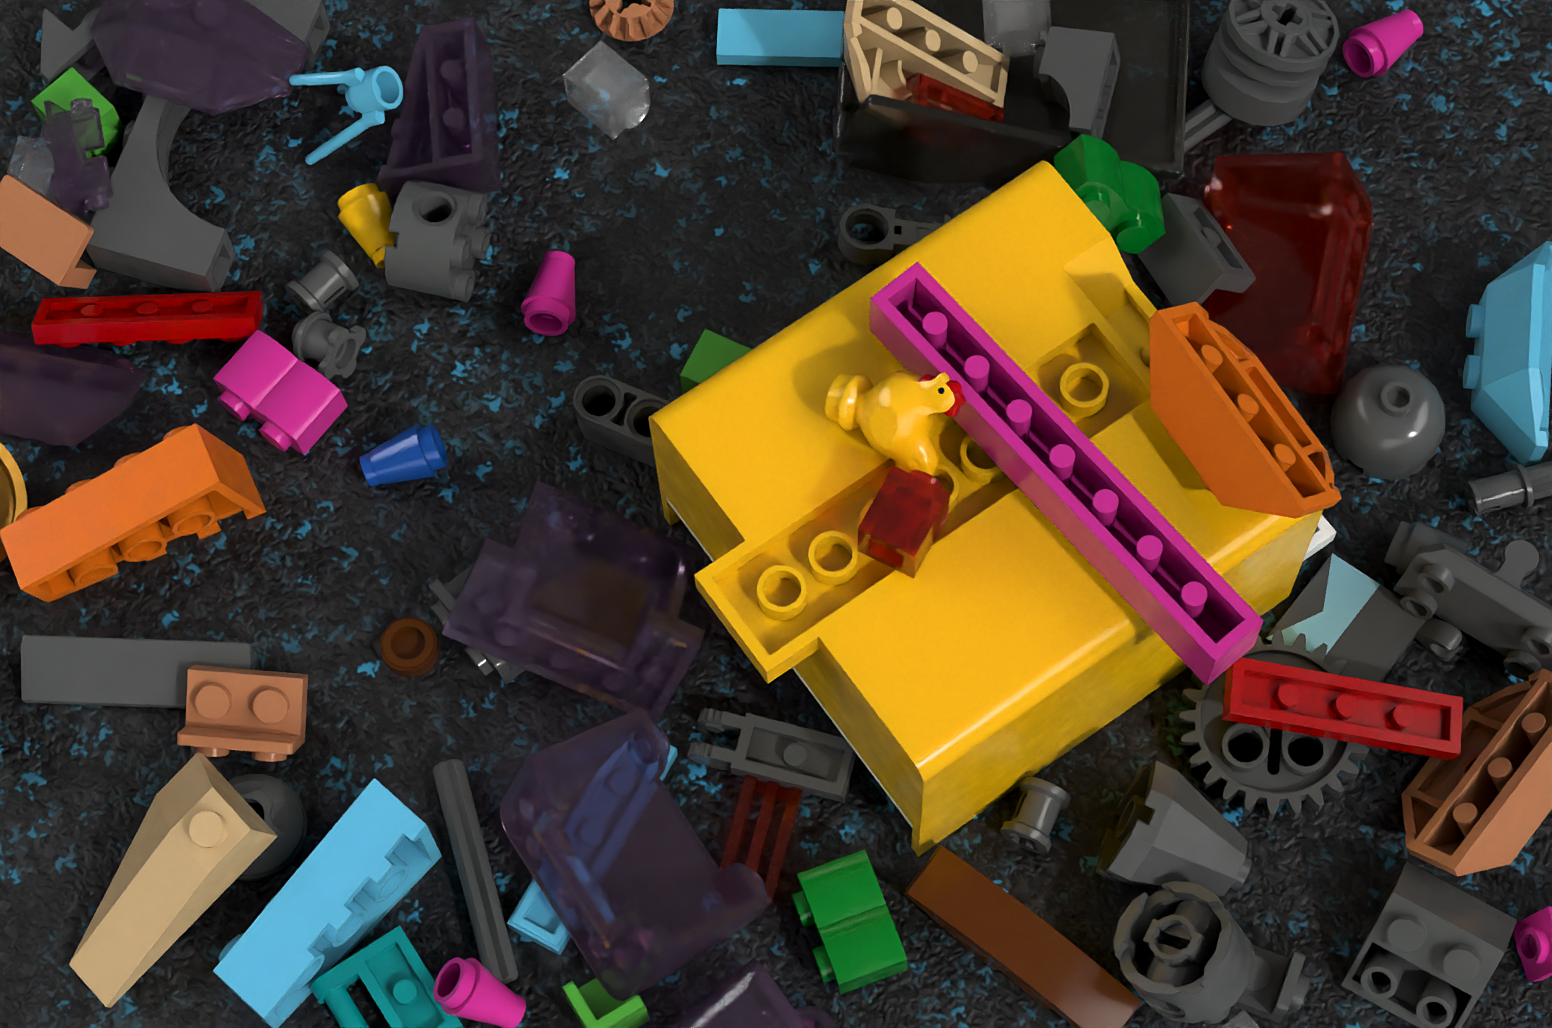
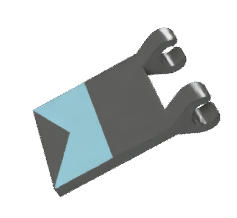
(1360, 623)

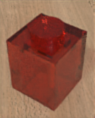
(904, 520)

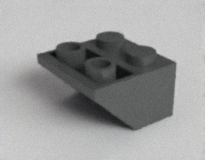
(1429, 951)

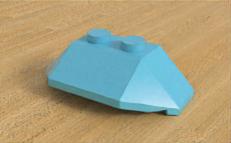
(1514, 356)

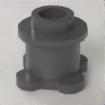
(327, 344)

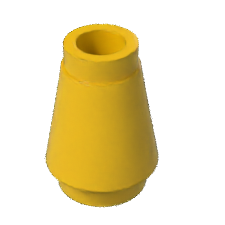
(367, 218)

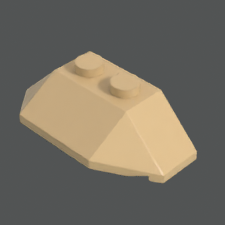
(899, 38)

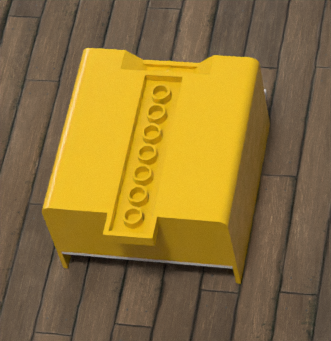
(1006, 631)

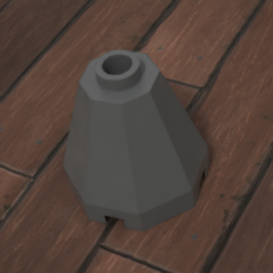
(1172, 836)

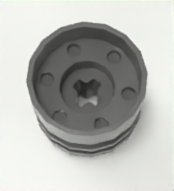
(1269, 58)

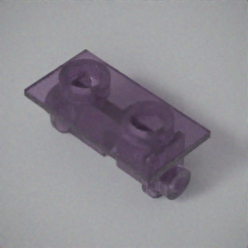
(77, 181)

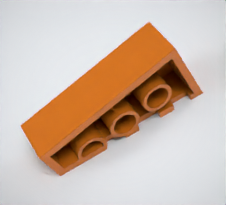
(130, 513)

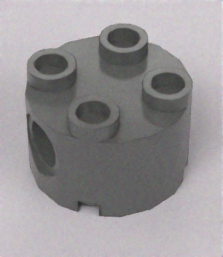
(437, 239)
(1184, 953)

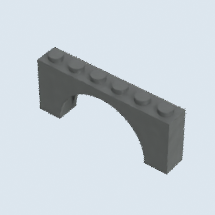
(145, 226)

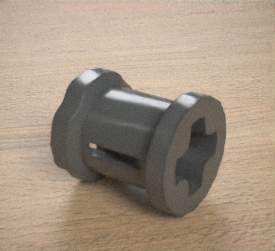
(322, 284)
(1035, 815)

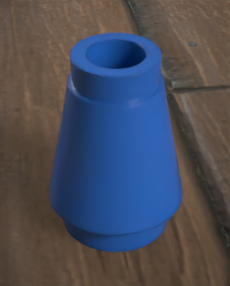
(406, 457)

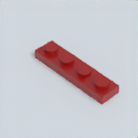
(148, 318)
(1343, 708)

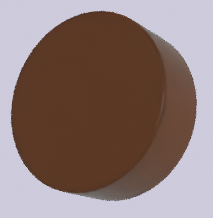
(409, 646)

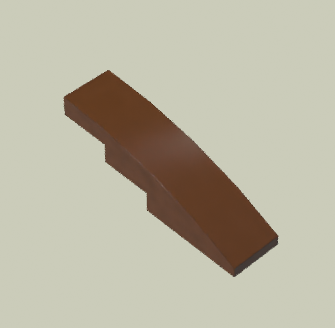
(1019, 944)

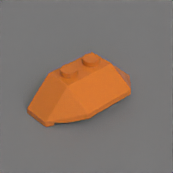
(1234, 418)

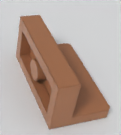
(43, 234)

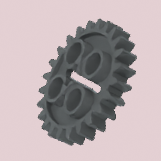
(1252, 779)

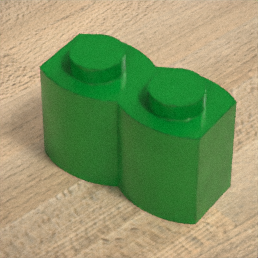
(1115, 191)
(851, 922)

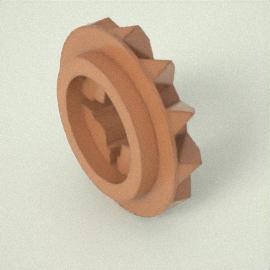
(634, 22)

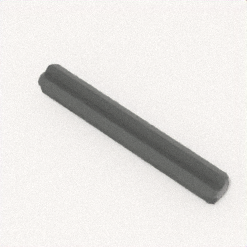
(474, 870)

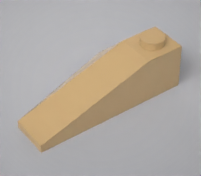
(178, 864)

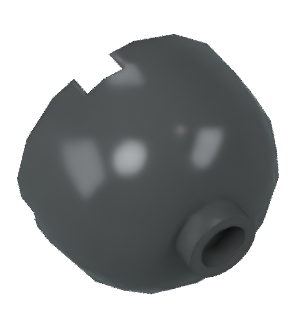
(1388, 421)

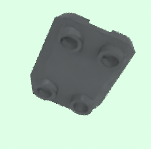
(1483, 602)

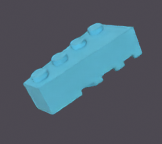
(328, 904)

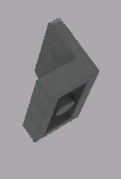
(1194, 254)

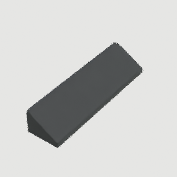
(120, 669)

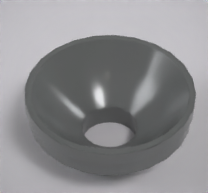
(283, 814)

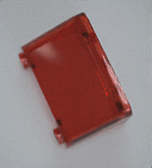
(1307, 240)

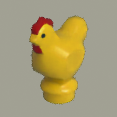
(896, 413)

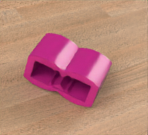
(280, 393)

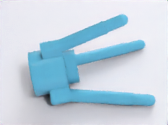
(365, 92)

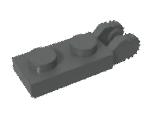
(778, 753)

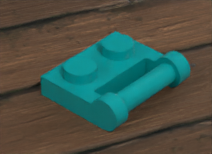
(394, 980)

